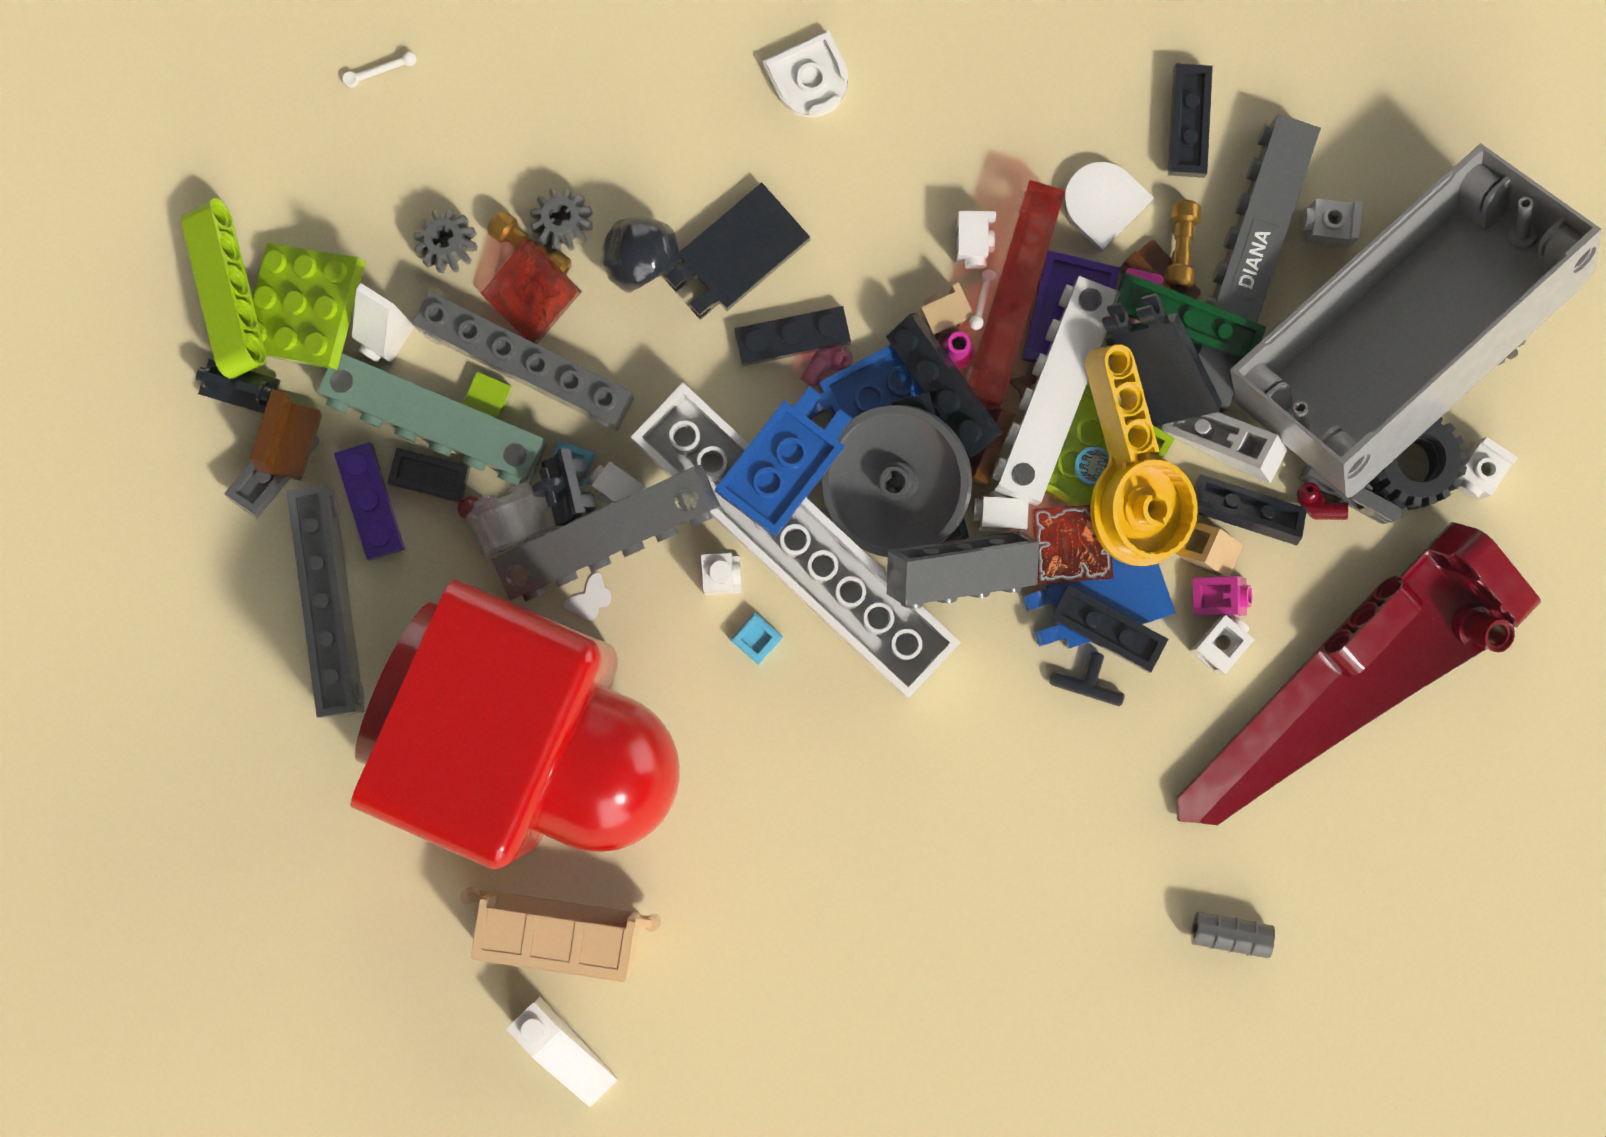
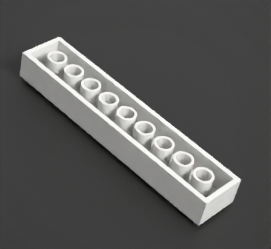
(808, 552)

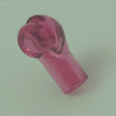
(824, 361)

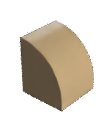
(1211, 550)

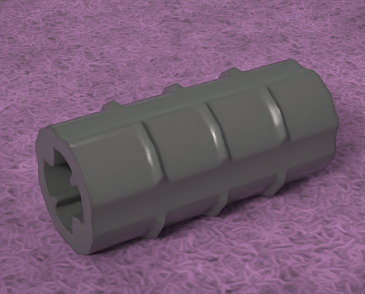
(1233, 935)

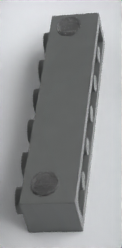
(523, 361)
(607, 532)
(325, 601)

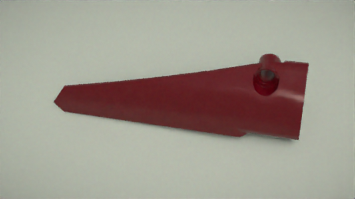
(1402, 637)

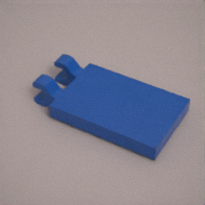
(867, 385)
(783, 463)
(1134, 591)

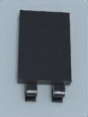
(738, 251)
(1166, 362)

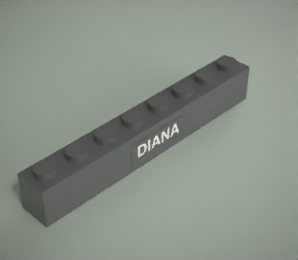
(1259, 233)

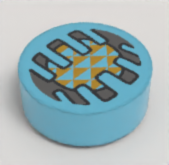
(1090, 464)

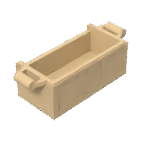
(555, 934)

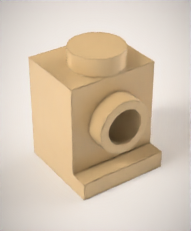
(946, 313)

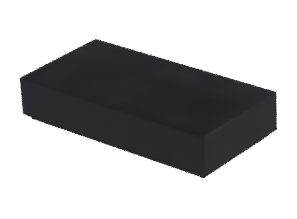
(428, 475)

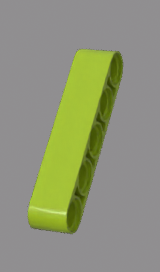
(223, 288)

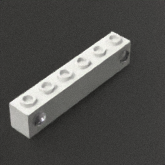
(1056, 393)

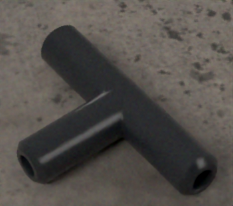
(1088, 684)

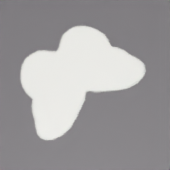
(594, 598)

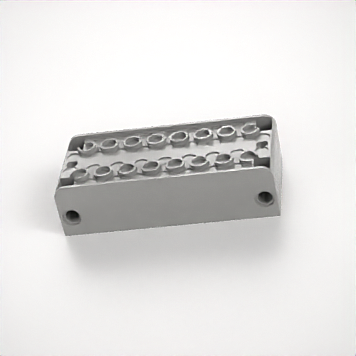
(1416, 319)

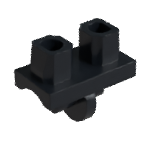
(561, 487)

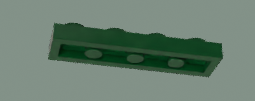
(1202, 321)

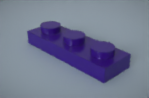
(369, 501)

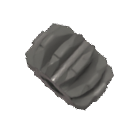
(553, 210)
(459, 241)

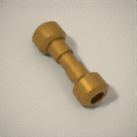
(1185, 216)
(504, 228)

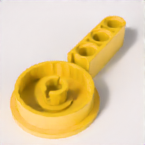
(1133, 473)

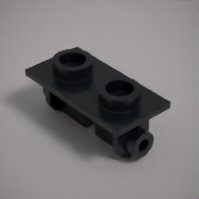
(246, 391)

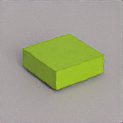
(487, 395)

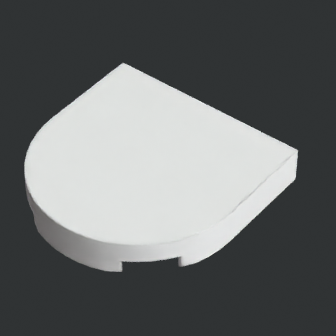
(809, 76)
(1103, 202)

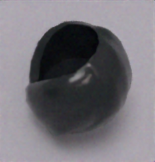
(638, 252)

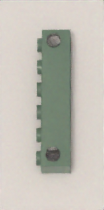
(433, 418)

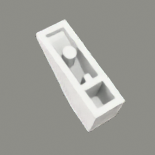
(378, 326)
(1232, 443)
(561, 1052)

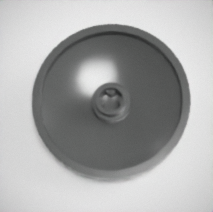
(898, 480)

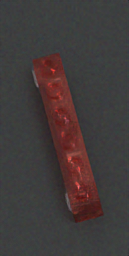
(1014, 292)

